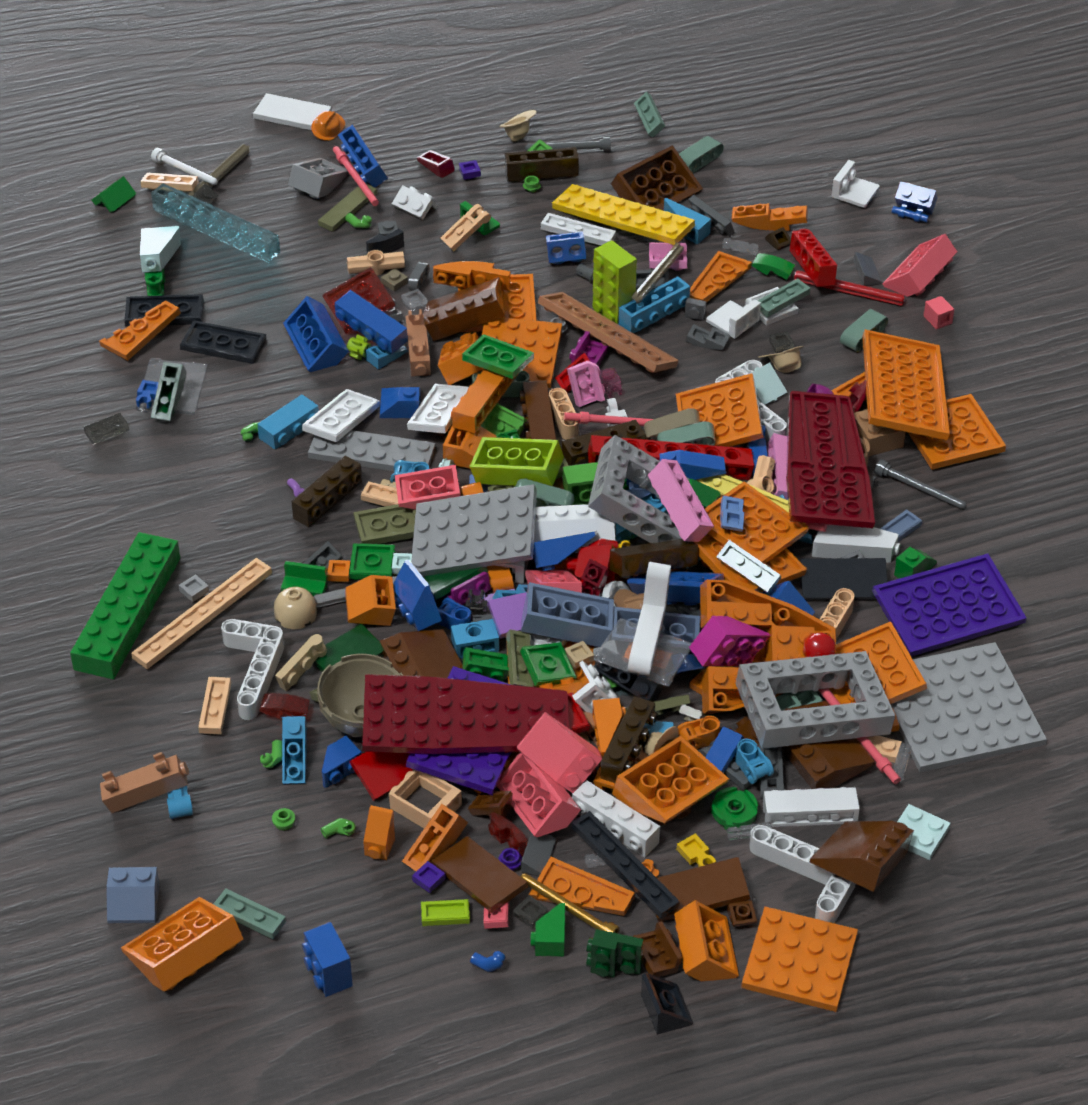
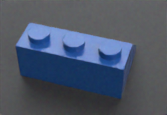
(415, 598)

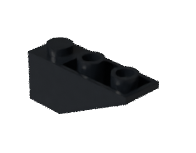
(633, 683)

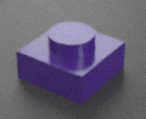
(469, 169)
(428, 877)

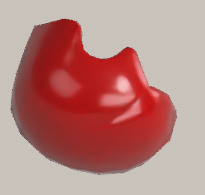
(818, 645)

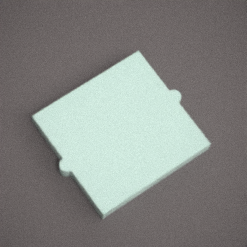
(767, 384)

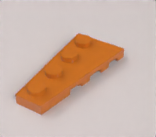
(583, 888)

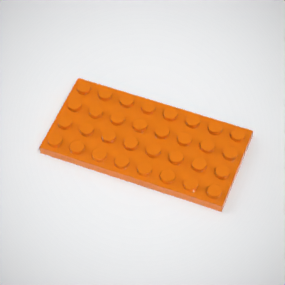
(905, 385)

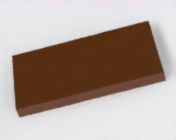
(480, 874)
(708, 884)

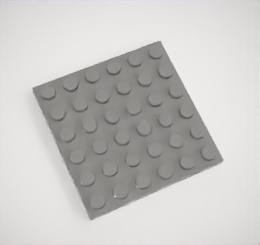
(967, 710)

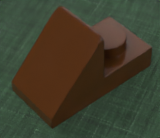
(498, 802)

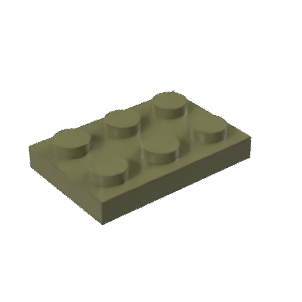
(385, 524)

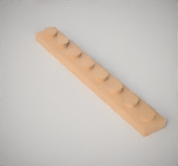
(201, 613)

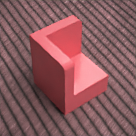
(938, 312)

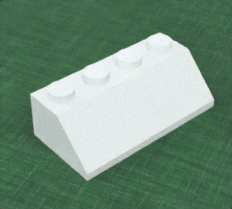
(571, 520)

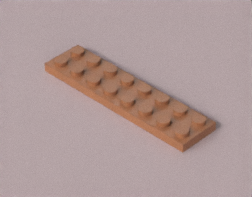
(608, 332)

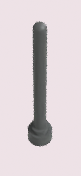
(603, 144)
(884, 469)

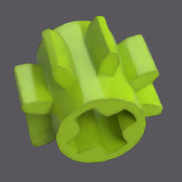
(358, 346)

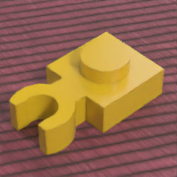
(695, 850)

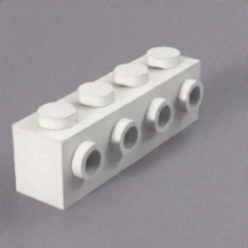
(621, 820)

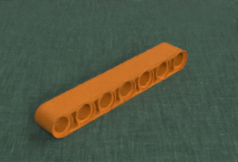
(499, 576)

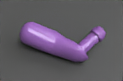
(295, 486)

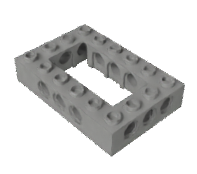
(615, 464)
(776, 728)

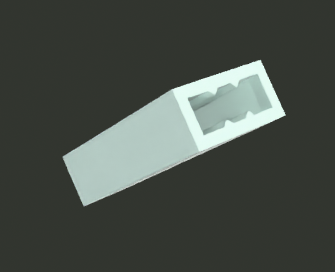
(158, 247)

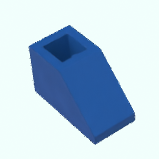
(337, 760)

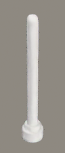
(160, 156)

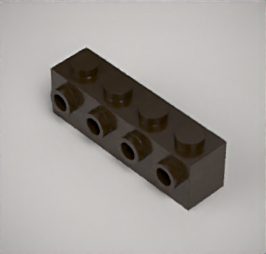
(542, 164)
(576, 449)
(326, 491)
(635, 559)
(628, 739)

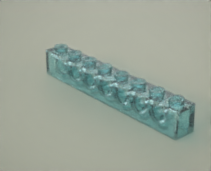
(216, 222)

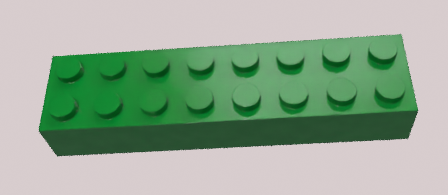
(125, 606)

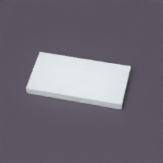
(288, 111)
(436, 409)
(341, 415)

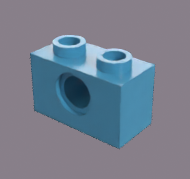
(475, 635)

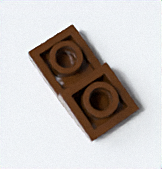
(741, 913)

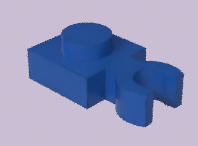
(146, 393)

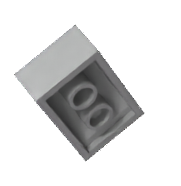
(316, 177)

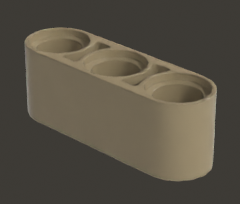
(671, 421)

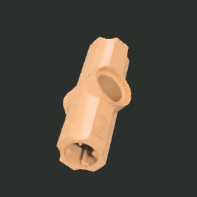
(376, 260)
(763, 474)

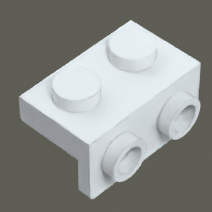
(413, 202)

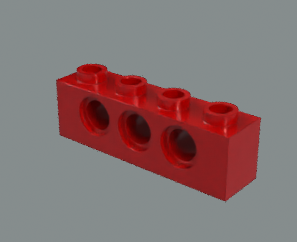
(813, 258)

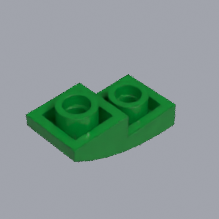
(767, 262)

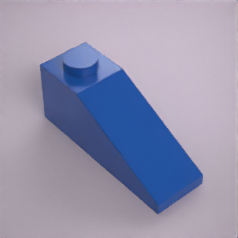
(697, 464)
(554, 551)

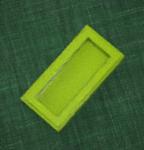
(445, 912)

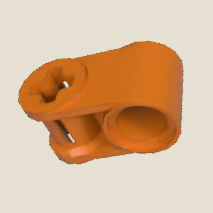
(700, 731)

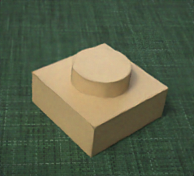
(579, 652)

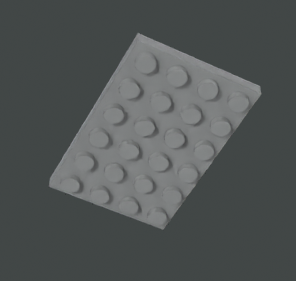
(474, 530)

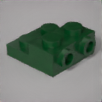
(614, 952)

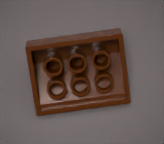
(657, 178)
(464, 309)
(421, 653)
(828, 762)
(864, 851)

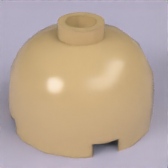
(295, 608)

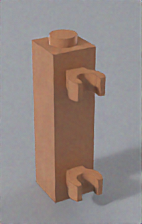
(418, 344)
(143, 783)

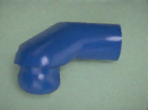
(490, 963)

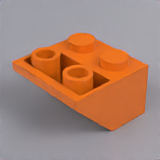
(371, 601)

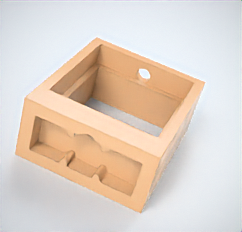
(449, 796)

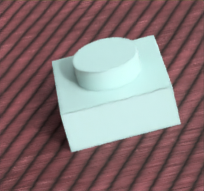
(398, 560)

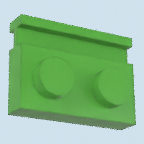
(503, 420)

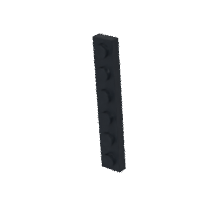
(625, 865)

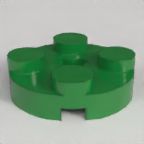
(734, 818)

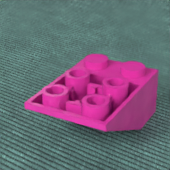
(727, 642)

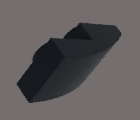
(386, 243)

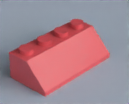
(921, 266)
(537, 797)

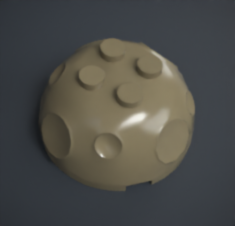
(343, 688)

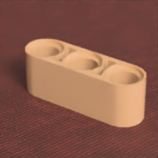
(559, 404)
(839, 609)

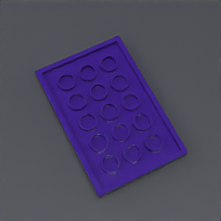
(949, 604)
(472, 770)

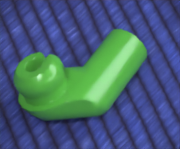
(248, 431)
(273, 758)
(338, 826)

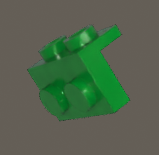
(486, 663)

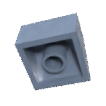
(132, 895)

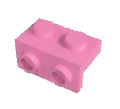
(658, 251)
(586, 383)

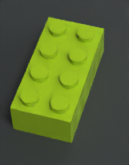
(612, 279)
(511, 459)

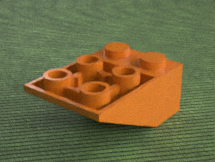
(451, 360)
(462, 445)

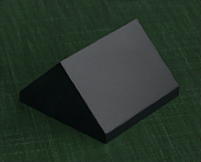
(664, 1004)

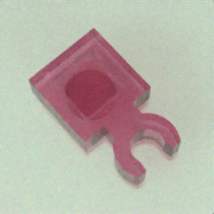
(611, 381)

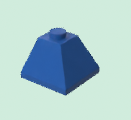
(399, 402)

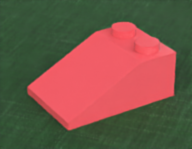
(427, 486)
(554, 578)
(560, 752)

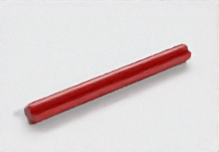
(856, 289)

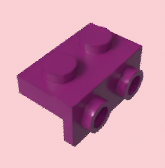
(593, 349)
(477, 583)

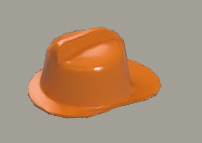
(327, 125)

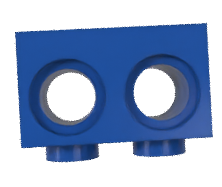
(565, 242)

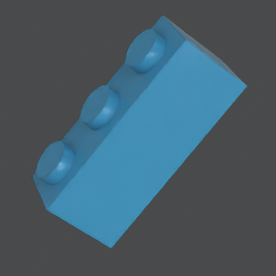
(286, 422)

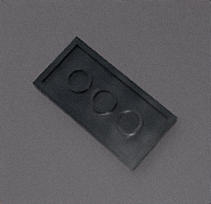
(190, 307)
(223, 342)
(831, 574)

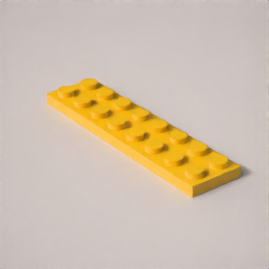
(623, 214)

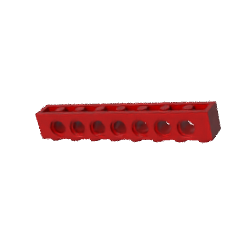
(738, 461)

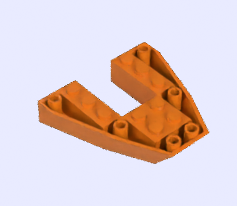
(780, 619)

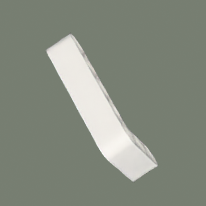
(769, 419)
(650, 619)
(268, 647)
(796, 856)

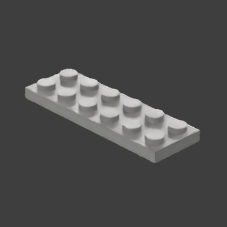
(372, 450)

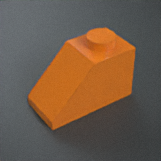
(379, 833)

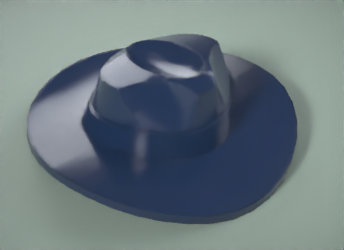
(690, 663)

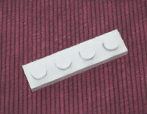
(592, 233)

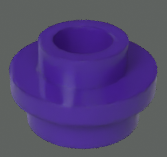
(511, 854)

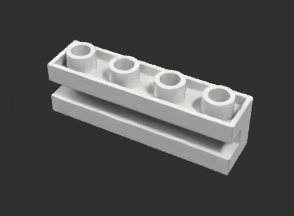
(810, 806)

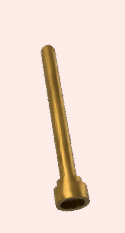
(569, 906)

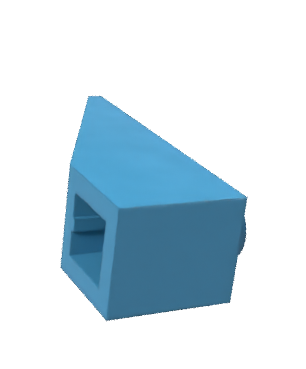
(702, 223)
(294, 749)

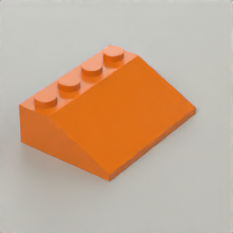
(668, 781)
(183, 943)

